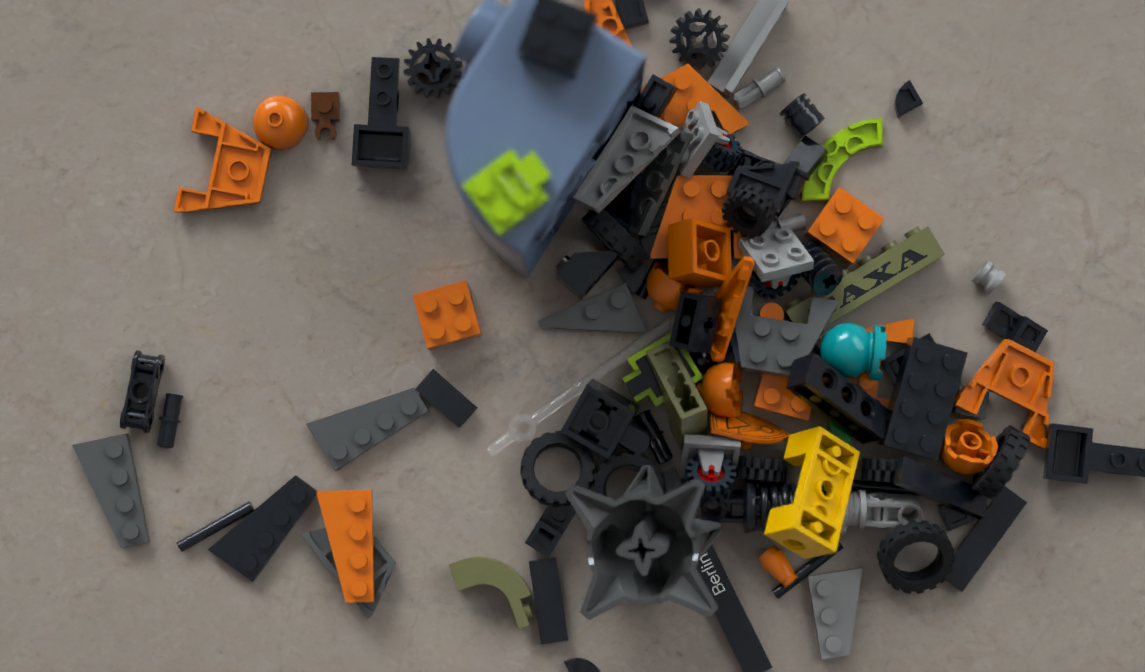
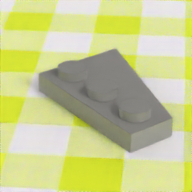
(834, 609)

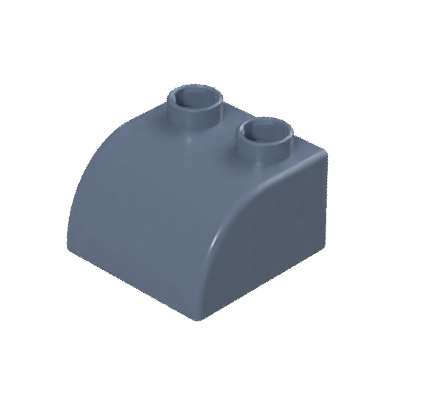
(532, 108)

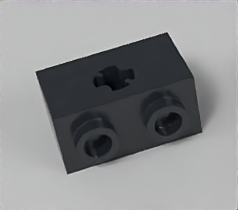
(695, 322)

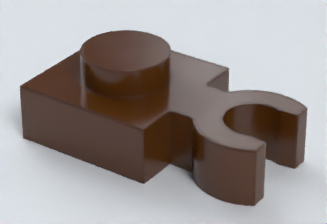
(325, 109)

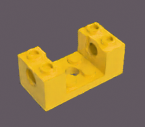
(815, 520)

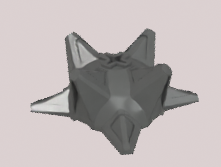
(645, 545)

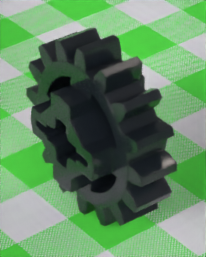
(708, 47)
(422, 69)

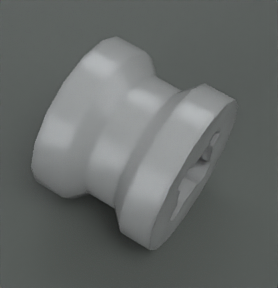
(988, 276)

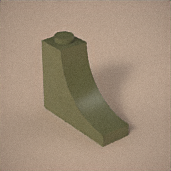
(682, 400)

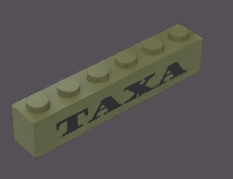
(874, 275)

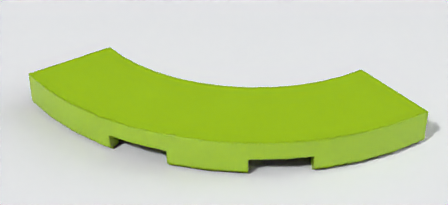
(841, 147)

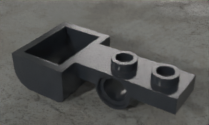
(381, 141)
(1073, 454)

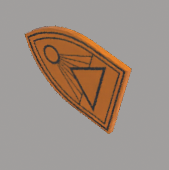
(748, 429)

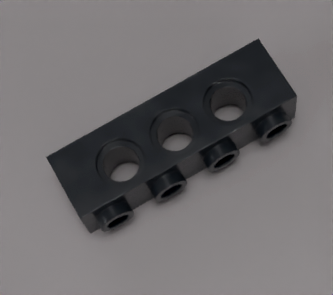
(838, 398)

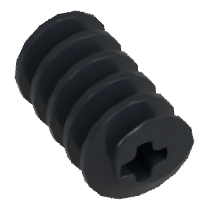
(825, 272)

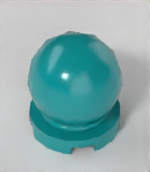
(855, 350)

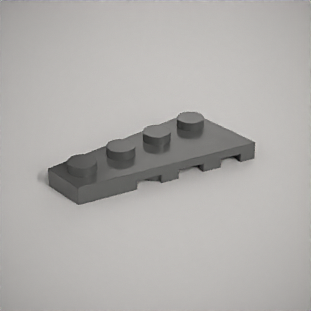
(363, 427)

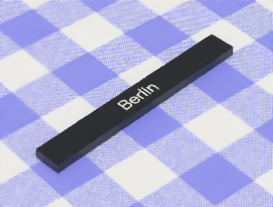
(730, 610)

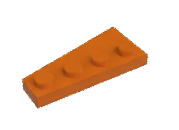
(351, 538)

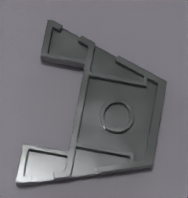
(774, 344)

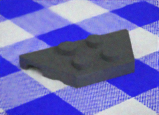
(383, 564)

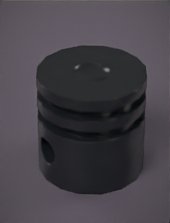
(802, 116)

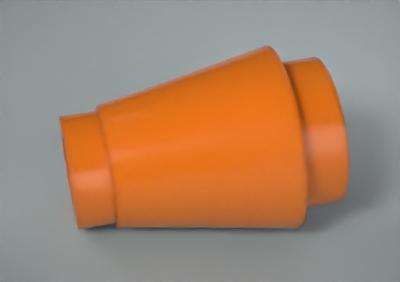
(778, 566)

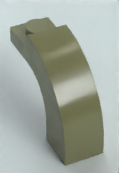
(499, 574)

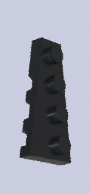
(261, 533)

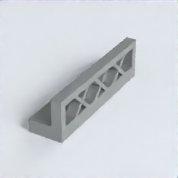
(746, 45)

